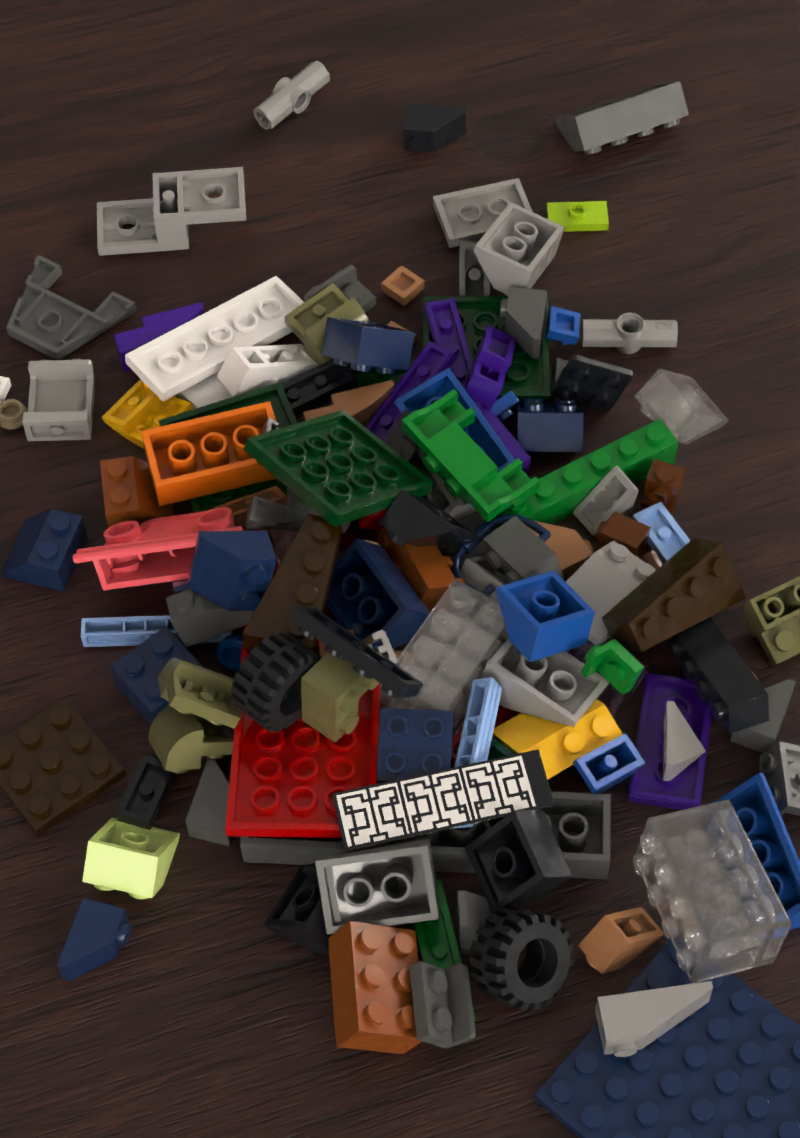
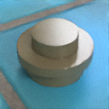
(11, 414)

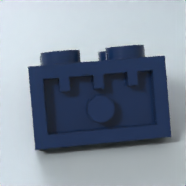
(413, 743)

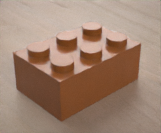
(373, 987)

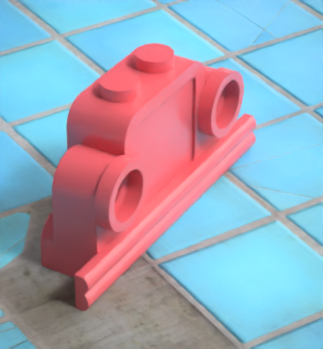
(155, 550)

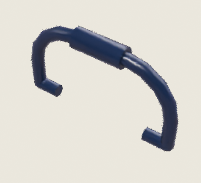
(482, 531)

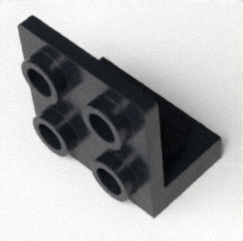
(589, 381)

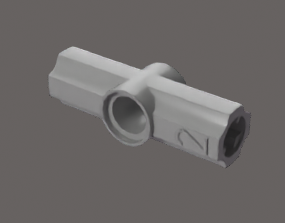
(291, 95)
(629, 333)

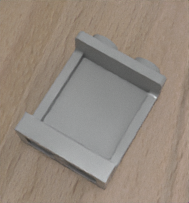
(60, 400)

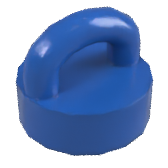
(230, 652)

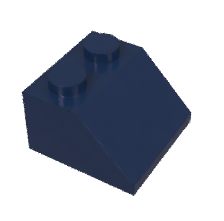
(46, 549)
(232, 568)

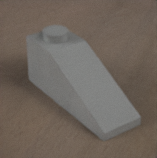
(640, 1017)

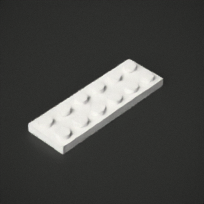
(203, 343)

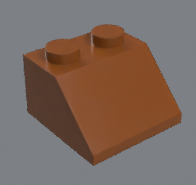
(130, 492)

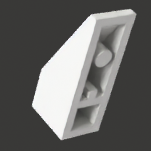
(262, 366)

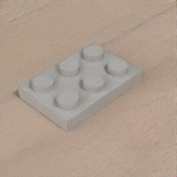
(472, 211)

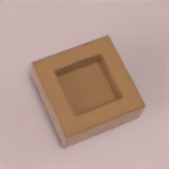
(402, 285)

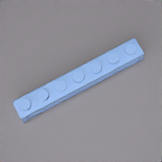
(129, 630)
(478, 723)

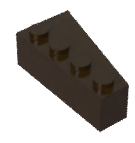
(300, 580)
(676, 596)

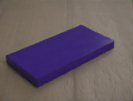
(647, 782)

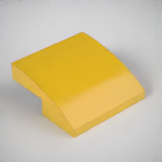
(141, 410)

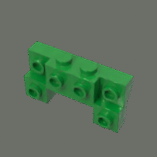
(462, 463)

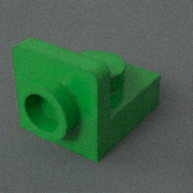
(614, 665)

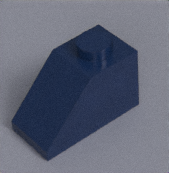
(93, 938)

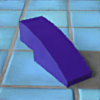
(154, 327)
(490, 366)

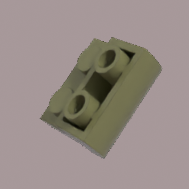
(310, 319)
(776, 621)
(199, 692)
(185, 738)

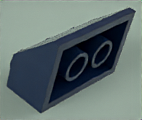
(374, 595)

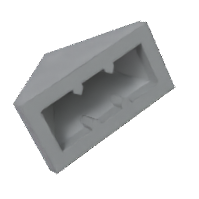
(610, 495)
(679, 743)

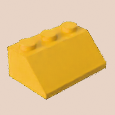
(557, 742)

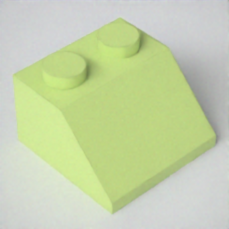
(129, 858)

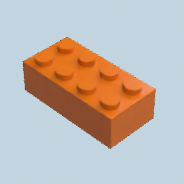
(205, 454)

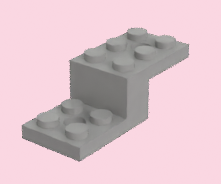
(177, 202)

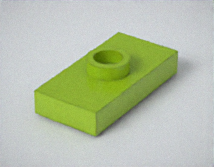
(579, 215)

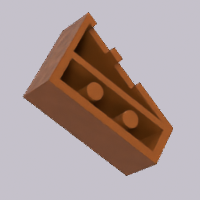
(422, 568)

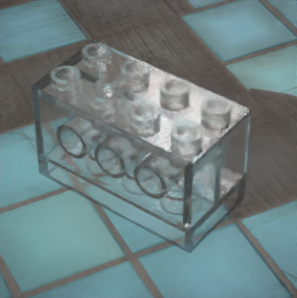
(451, 652)
(710, 891)

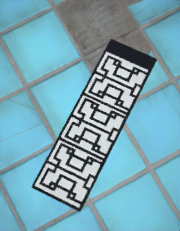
(442, 799)

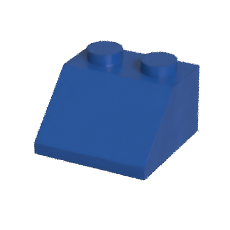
(544, 615)

